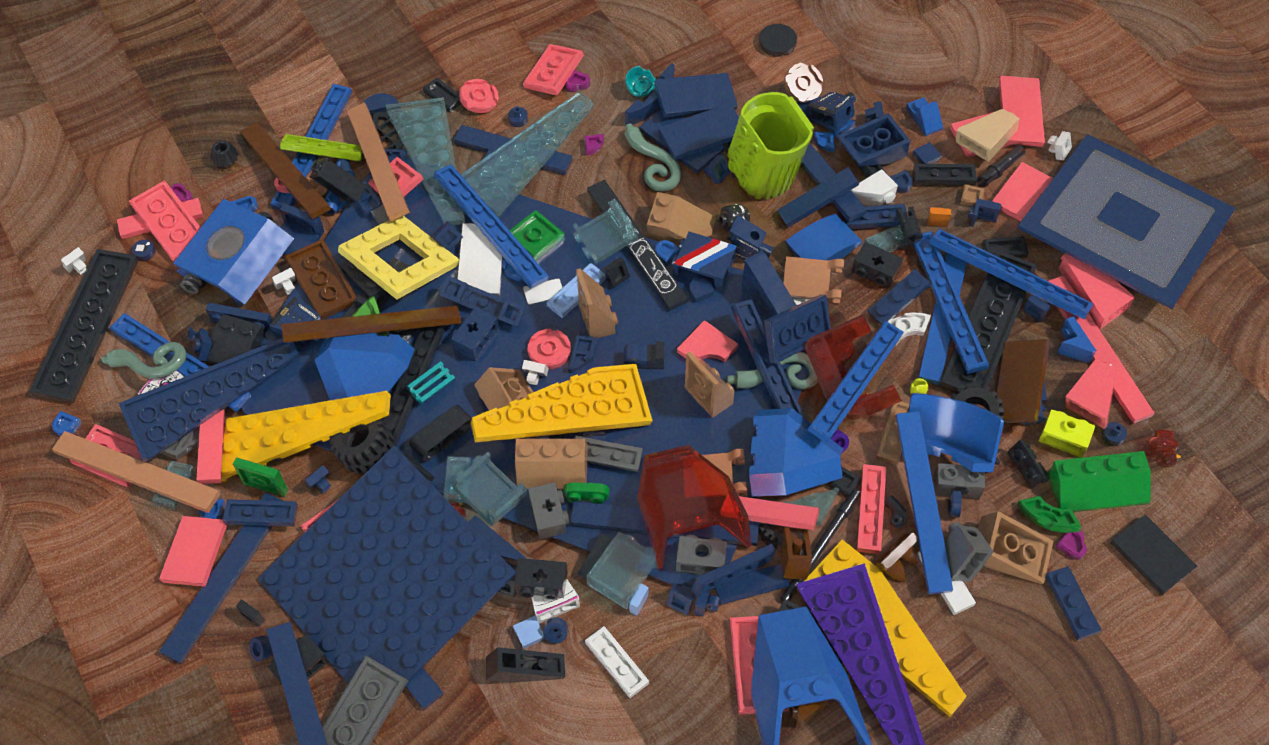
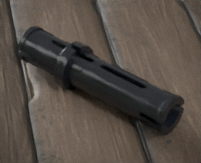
(996, 169)

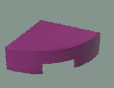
(593, 143)

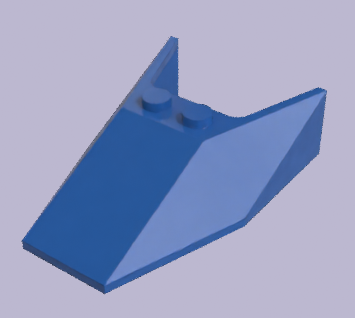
(797, 669)

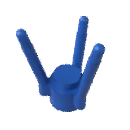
(334, 201)

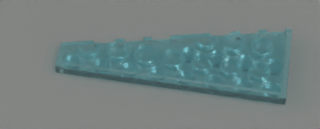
(428, 142)
(514, 164)

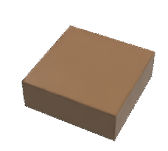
(971, 194)

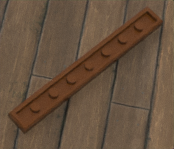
(285, 170)
(370, 323)

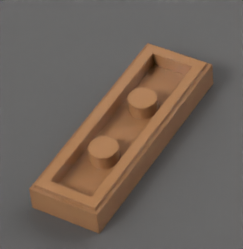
(890, 446)

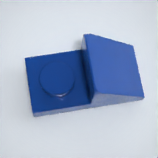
(925, 115)
(1077, 343)

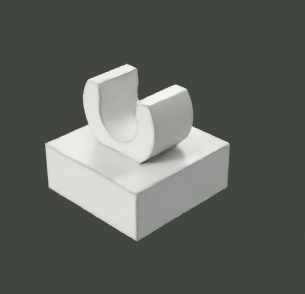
(1061, 145)
(75, 261)
(285, 280)
(534, 370)

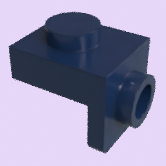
(984, 210)

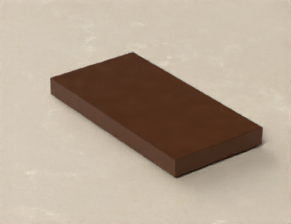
(321, 279)
(1022, 379)

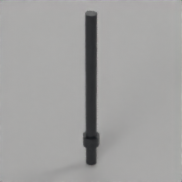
(844, 511)

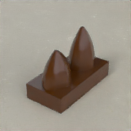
(902, 547)

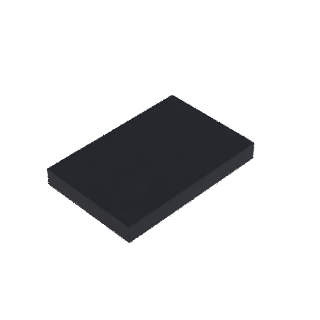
(1153, 554)

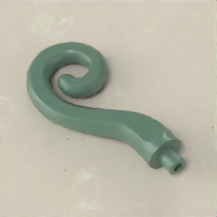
(638, 143)
(122, 357)
(752, 378)

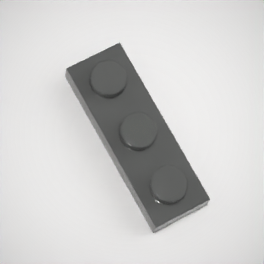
(613, 454)

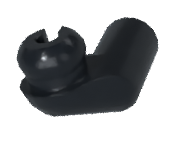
(899, 512)

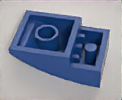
(824, 240)

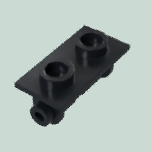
(1026, 463)

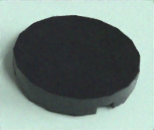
(778, 39)

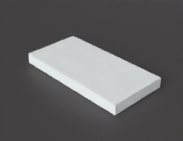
(479, 261)

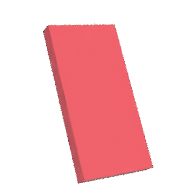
(1023, 99)
(166, 218)
(743, 646)

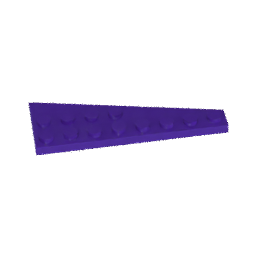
(855, 627)

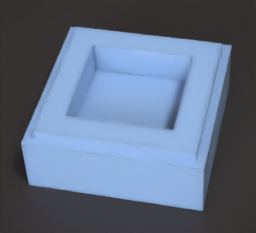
(638, 599)
(529, 632)

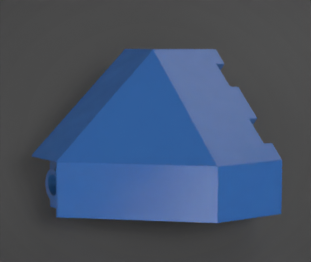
(362, 363)
(789, 456)

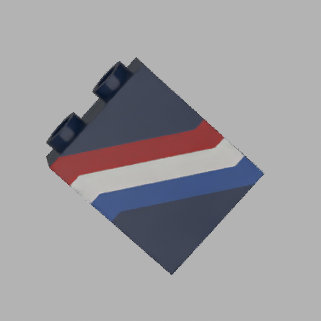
(705, 257)

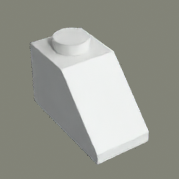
(876, 190)

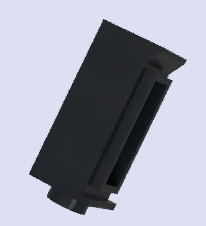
(337, 180)

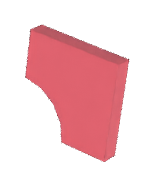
(708, 343)

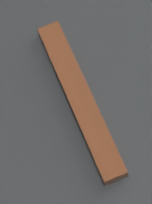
(378, 162)
(136, 471)

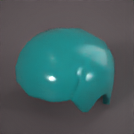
(639, 82)

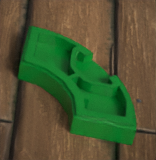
(1048, 516)

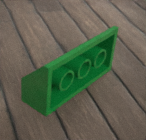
(1101, 481)

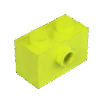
(1066, 433)

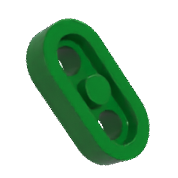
(592, 492)

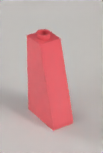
(1105, 293)

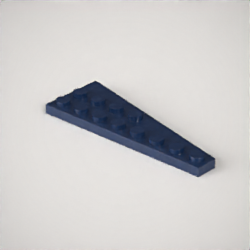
(177, 408)

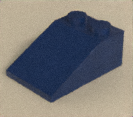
(876, 142)

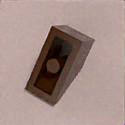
(796, 553)

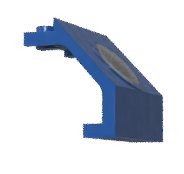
(234, 250)

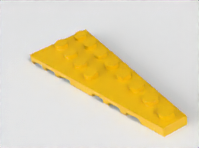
(293, 429)

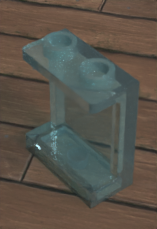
(606, 233)
(488, 489)
(621, 569)

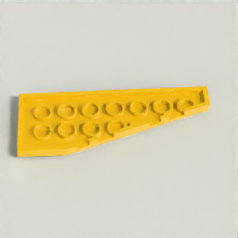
(588, 402)
(914, 653)

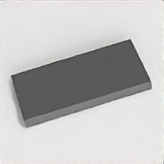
(364, 705)

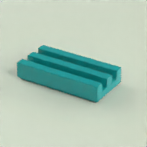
(443, 372)

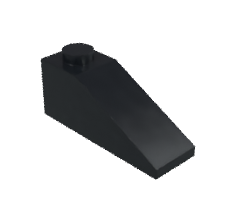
(523, 665)

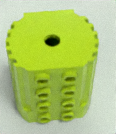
(769, 144)

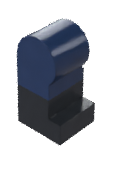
(645, 355)

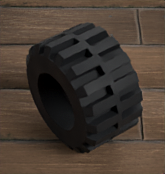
(980, 396)
(362, 456)

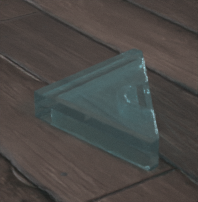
(819, 500)

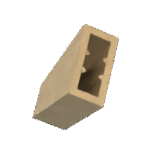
(988, 133)

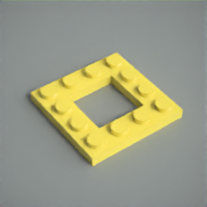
(361, 253)

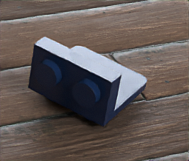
(300, 227)

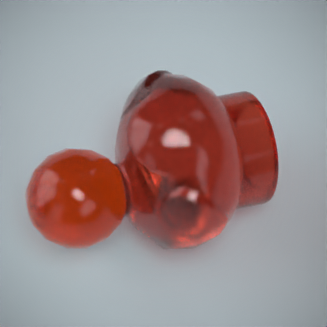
(1166, 442)

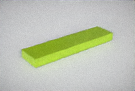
(322, 147)

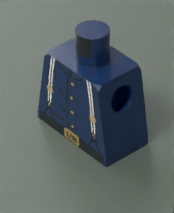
(832, 110)
(747, 239)
(295, 312)

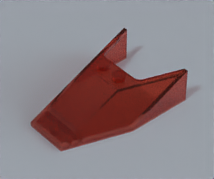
(685, 494)

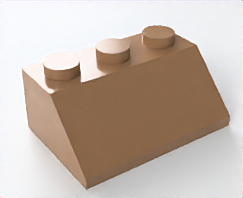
(502, 386)
(550, 461)

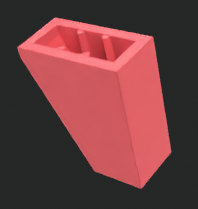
(1093, 393)

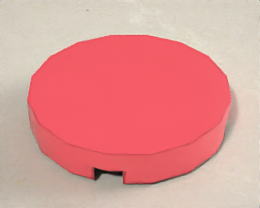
(478, 96)
(549, 348)

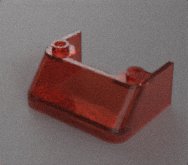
(836, 346)

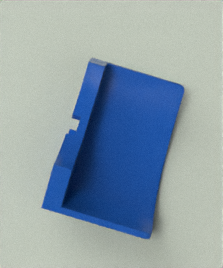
(959, 430)

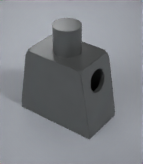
(966, 551)

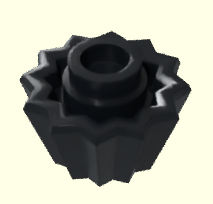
(223, 154)

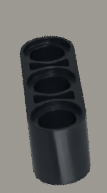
(441, 433)

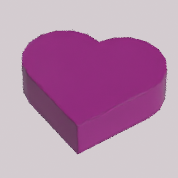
(577, 81)
(181, 192)
(1073, 545)

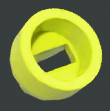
(922, 386)

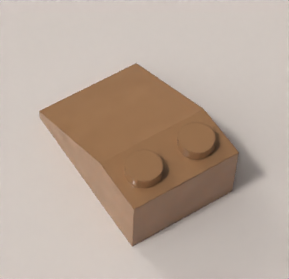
(675, 217)
(595, 306)
(707, 386)
(1015, 547)

